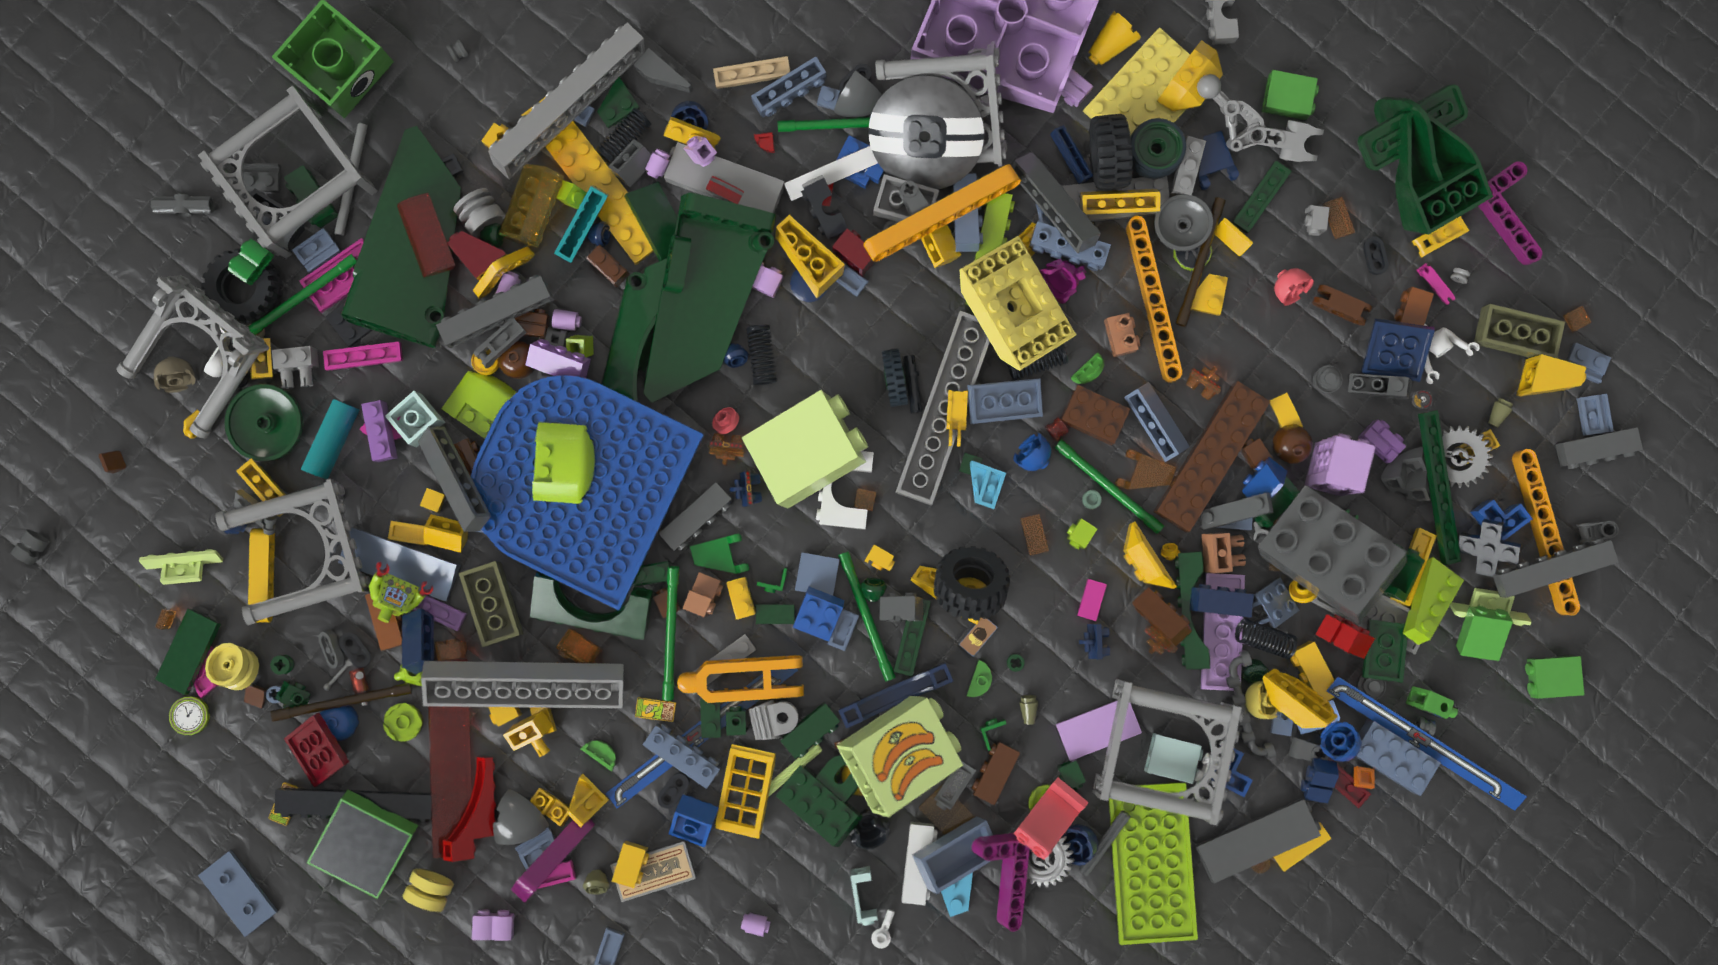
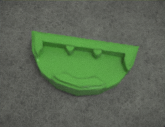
(1089, 370)
(980, 681)
(601, 752)

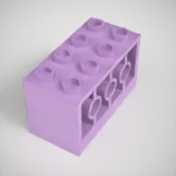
(1340, 465)

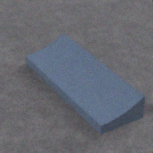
(405, 563)

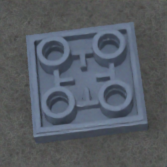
(817, 573)

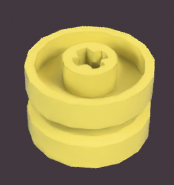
(232, 666)
(428, 890)

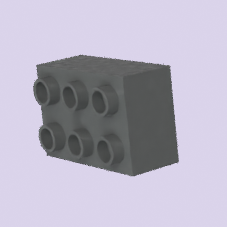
(1332, 554)

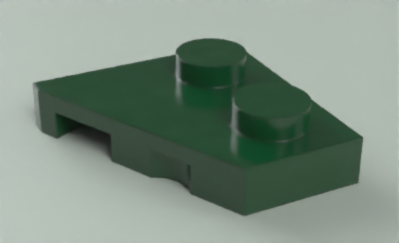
(617, 104)

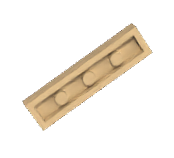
(751, 72)

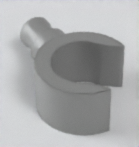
(1258, 530)

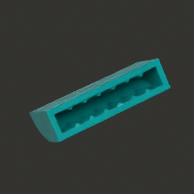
(581, 223)
(330, 439)

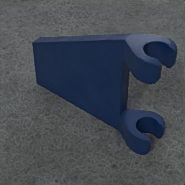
(1215, 158)

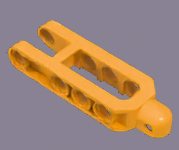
(696, 681)

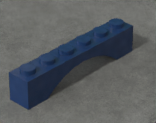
(895, 694)

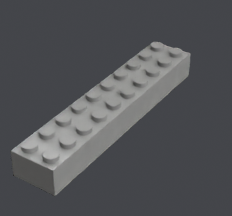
(567, 100)
(931, 444)
(522, 684)

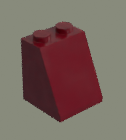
(474, 252)

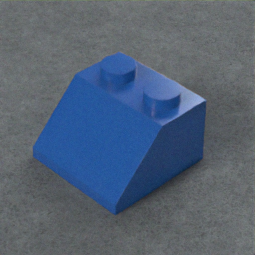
(1266, 479)
(693, 820)

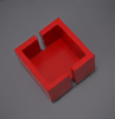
(1346, 635)

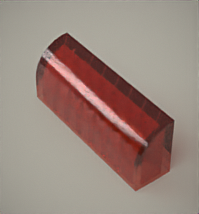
(425, 235)

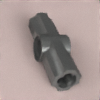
(182, 205)

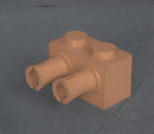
(1121, 334)
(1217, 552)

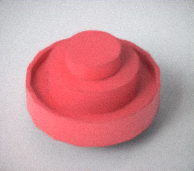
(725, 420)

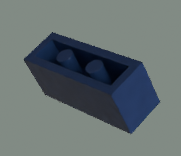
(1221, 601)
(417, 640)

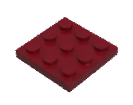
(316, 750)

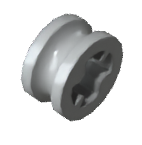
(1460, 275)

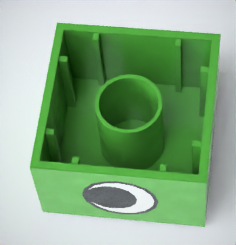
(333, 58)

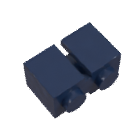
(1318, 778)

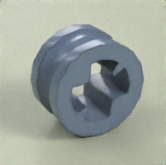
(270, 698)

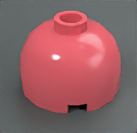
(1291, 284)

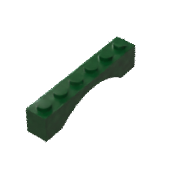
(1190, 570)

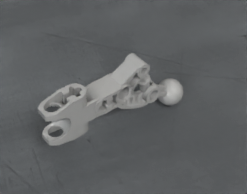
(1289, 140)

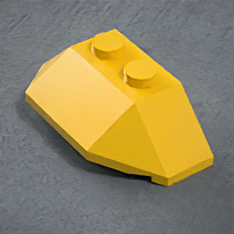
(1182, 89)
(1144, 559)
(1298, 700)

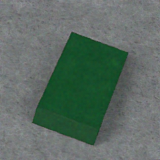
(775, 614)

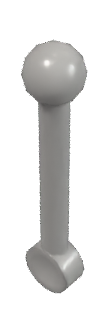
(327, 686)

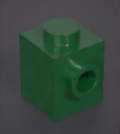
(736, 721)
(1071, 774)

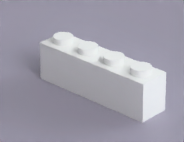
(914, 888)

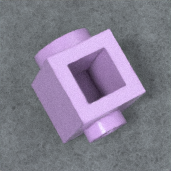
(700, 150)

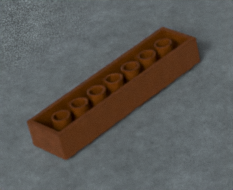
(1211, 456)

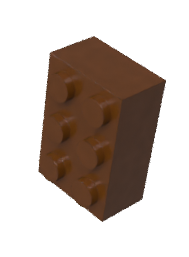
(1094, 415)

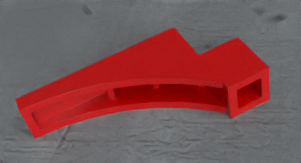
(478, 817)

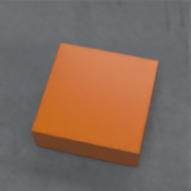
(1364, 777)

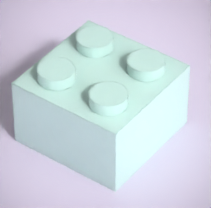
(415, 417)

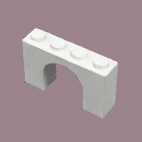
(840, 516)

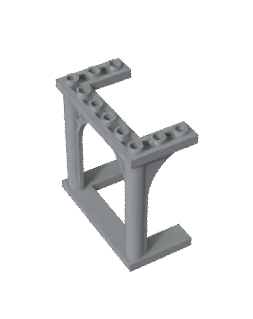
(278, 233)
(1205, 808)

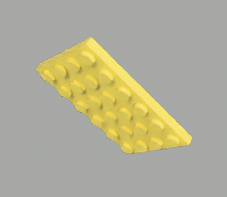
(1141, 83)

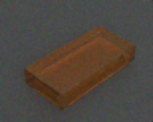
(1339, 218)
(1034, 534)

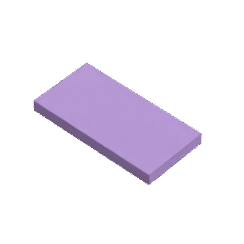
(1093, 729)

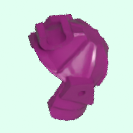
(1062, 279)

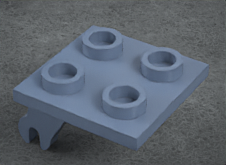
(1276, 603)

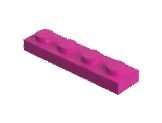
(363, 356)

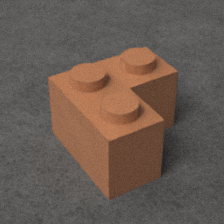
(702, 595)

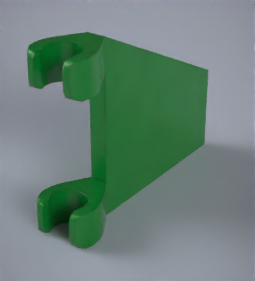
(717, 555)

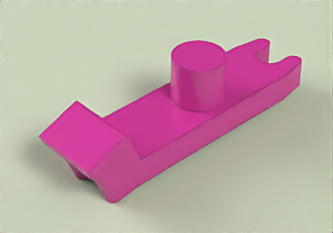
(1436, 283)

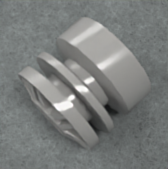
(478, 211)

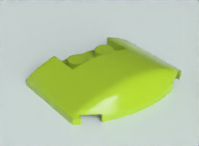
(478, 401)
(562, 463)

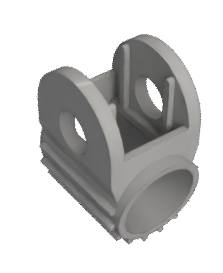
(765, 719)

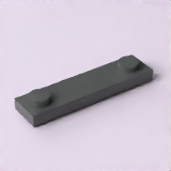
(1236, 511)

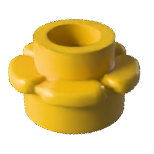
(1169, 551)

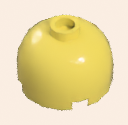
(1258, 702)

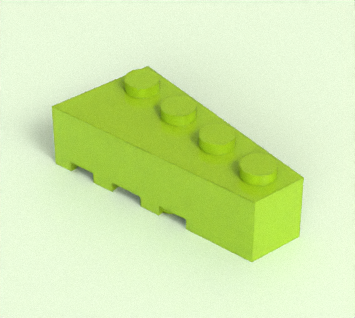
(1431, 601)

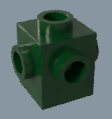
(293, 694)

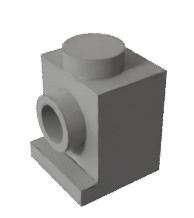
(1316, 219)

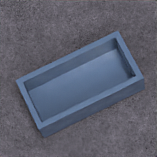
(1396, 758)
(951, 856)

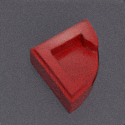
(765, 141)

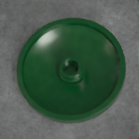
(263, 422)

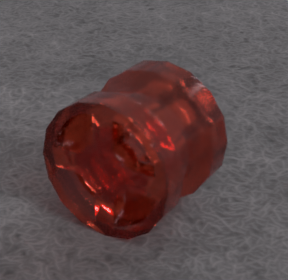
(1056, 429)

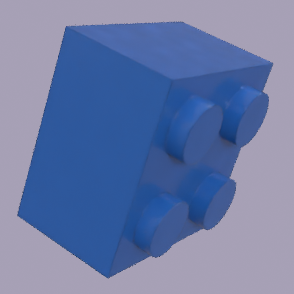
(818, 613)

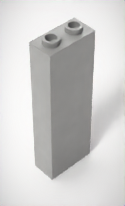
(759, 189)

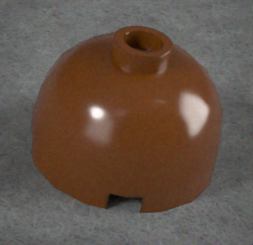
(514, 360)
(1292, 444)

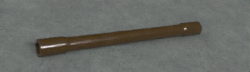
(1185, 310)
(289, 712)

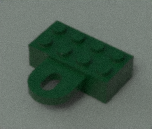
(823, 801)

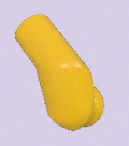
(188, 422)

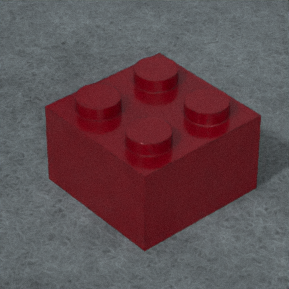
(851, 251)

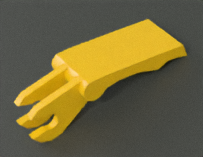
(956, 413)

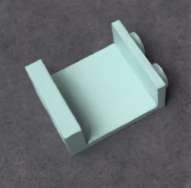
(1173, 758)
(861, 875)

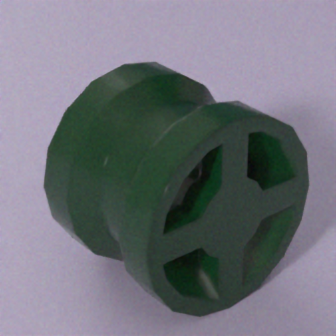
(287, 664)

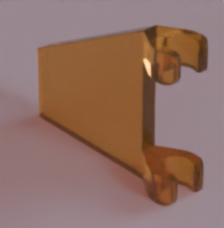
(1147, 472)

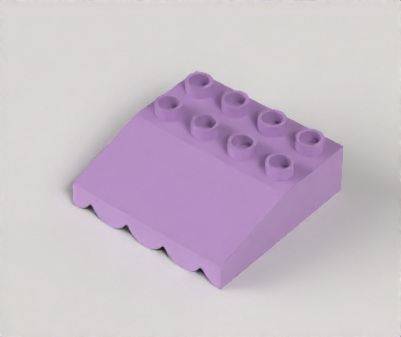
(1033, 38)

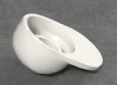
(215, 364)

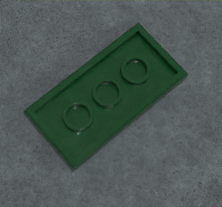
(654, 217)
(187, 651)

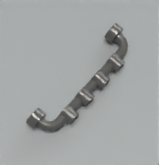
(1238, 699)

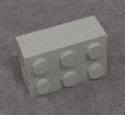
(889, 203)

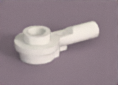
(881, 936)

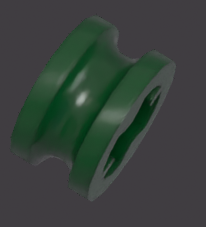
(1015, 656)

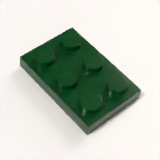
(1387, 653)

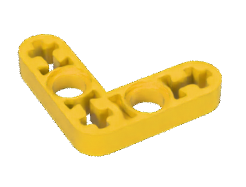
(500, 267)

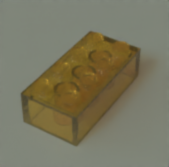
(531, 205)

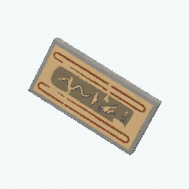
(664, 869)

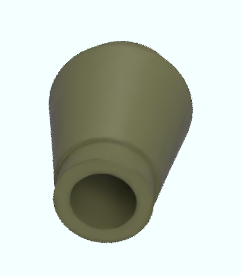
(1500, 411)
(1029, 708)

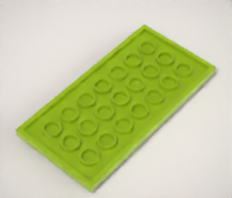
(1153, 873)

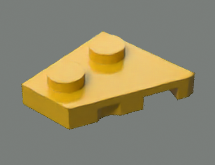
(1210, 295)
(585, 801)

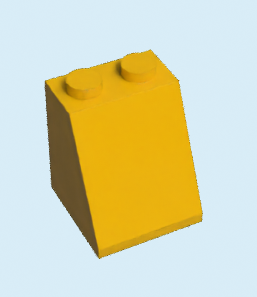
(1549, 374)

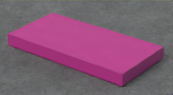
(337, 288)

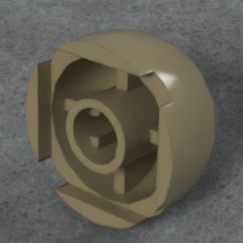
(173, 374)

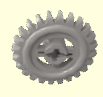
(1479, 460)
(1053, 871)

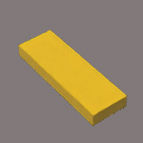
(1293, 856)

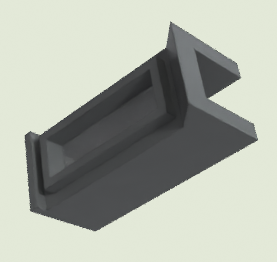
(954, 786)

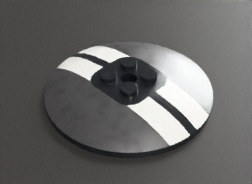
(931, 106)

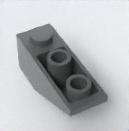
(659, 72)
(1380, 386)

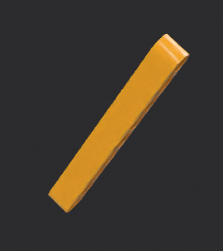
(941, 213)
(1156, 290)
(1547, 521)

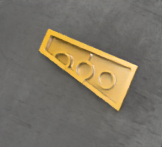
(810, 257)

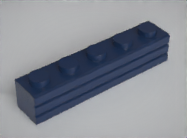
(1071, 154)

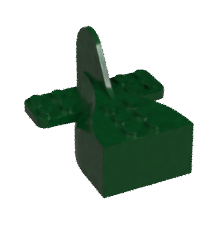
(1436, 169)

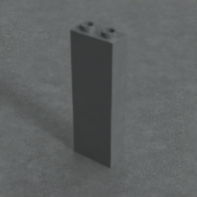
(1258, 840)

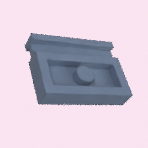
(316, 250)
(1595, 362)
(1595, 414)
(533, 848)

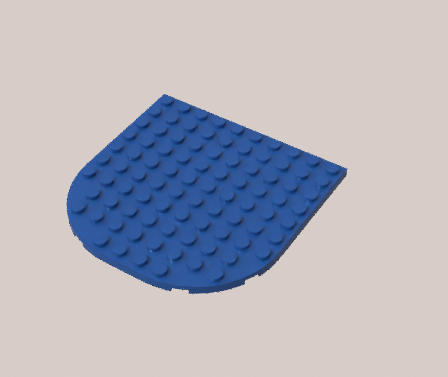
(634, 481)

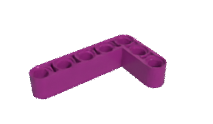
(1507, 214)
(550, 859)
(1013, 874)

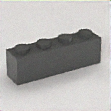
(1599, 447)
(695, 517)

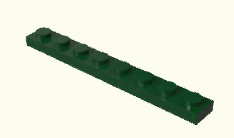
(1439, 487)

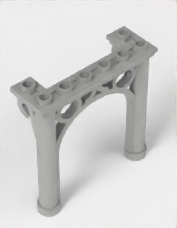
(976, 61)
(235, 362)
(314, 593)

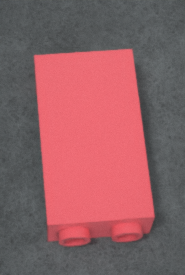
(1050, 818)

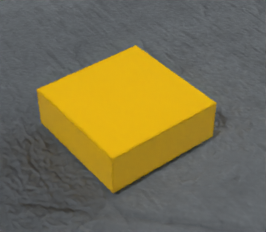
(432, 500)

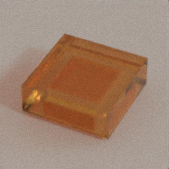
(1577, 318)
(865, 499)
(165, 619)

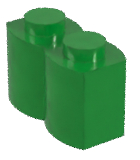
(250, 261)

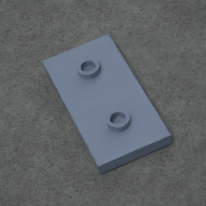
(1005, 400)
(238, 893)

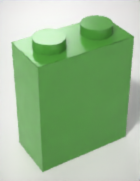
(1290, 95)
(1484, 633)
(1555, 677)

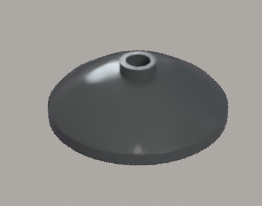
(1188, 211)

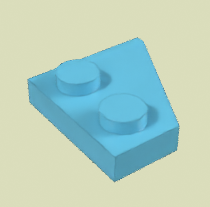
(986, 484)
(958, 896)

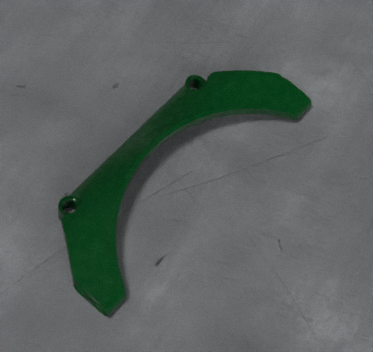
(633, 324)

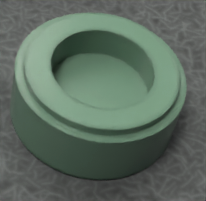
(1091, 499)

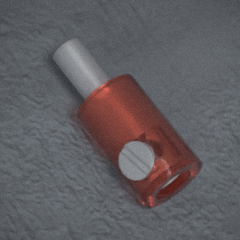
(359, 682)

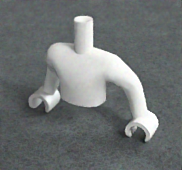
(1441, 344)

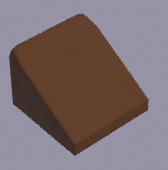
(112, 461)
(255, 695)

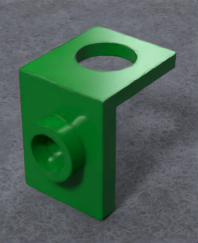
(772, 588)
(990, 724)

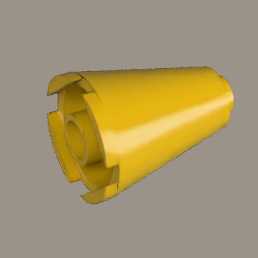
(1112, 39)

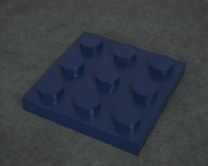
(1397, 349)

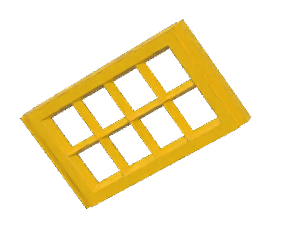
(738, 827)

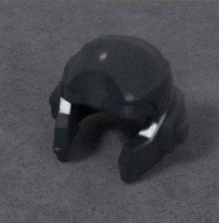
(870, 831)

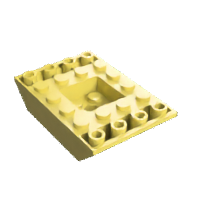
(1013, 278)

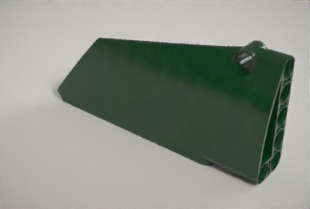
(387, 280)
(704, 289)

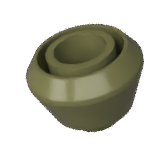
(596, 882)

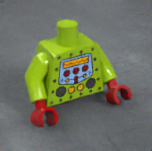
(394, 594)

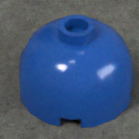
(1034, 453)
(341, 721)
(1341, 741)

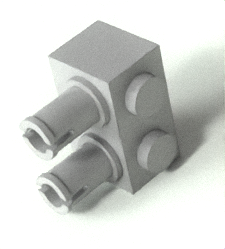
(294, 359)

